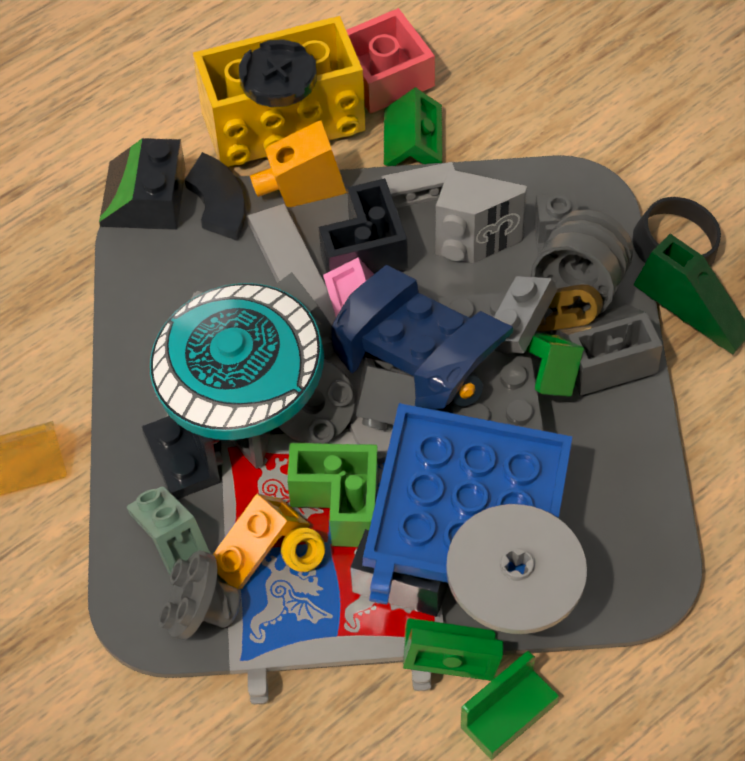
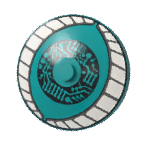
(237, 361)

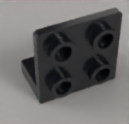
(183, 458)

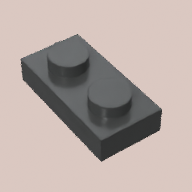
(524, 309)

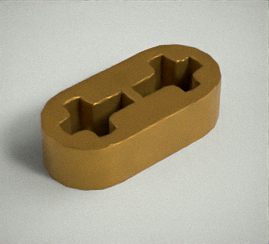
(572, 317)

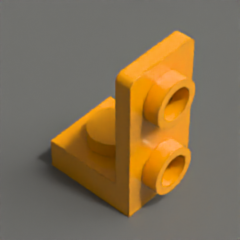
(253, 537)

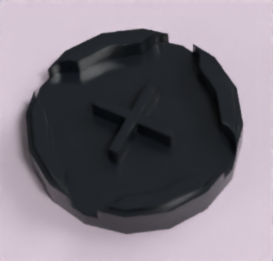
(277, 73)

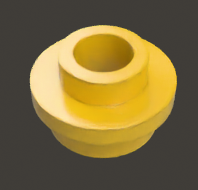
(314, 553)

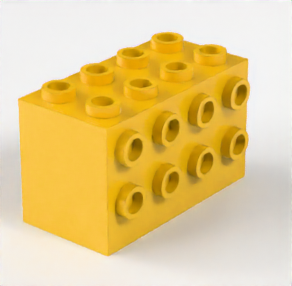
(244, 128)

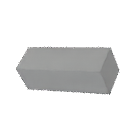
(417, 184)

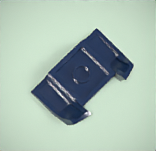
(414, 335)

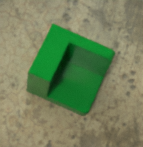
(558, 363)

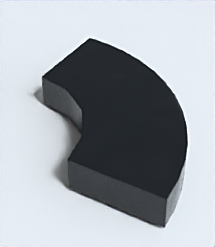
(220, 194)

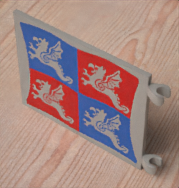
(309, 616)

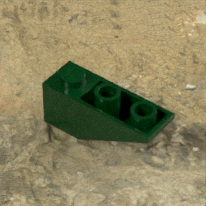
(690, 289)

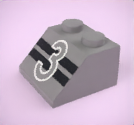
(478, 216)

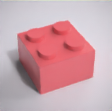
(391, 59)

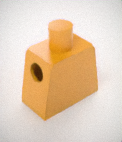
(301, 168)

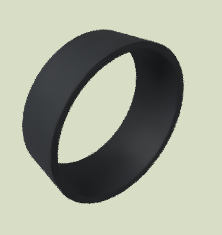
(644, 241)

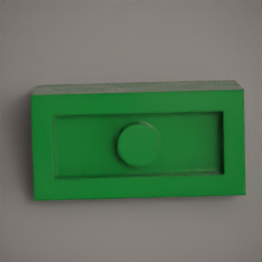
(413, 129)
(451, 649)
(507, 706)

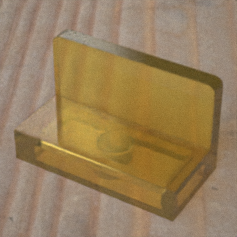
(30, 458)

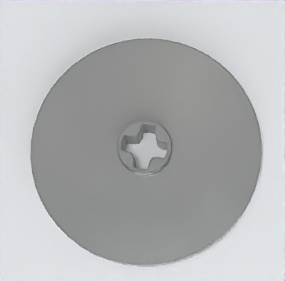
(513, 601)

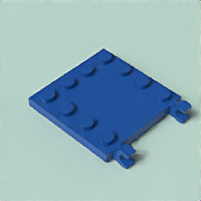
(445, 472)

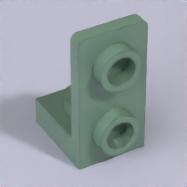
(168, 525)

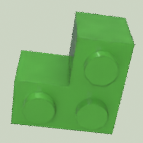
(337, 479)

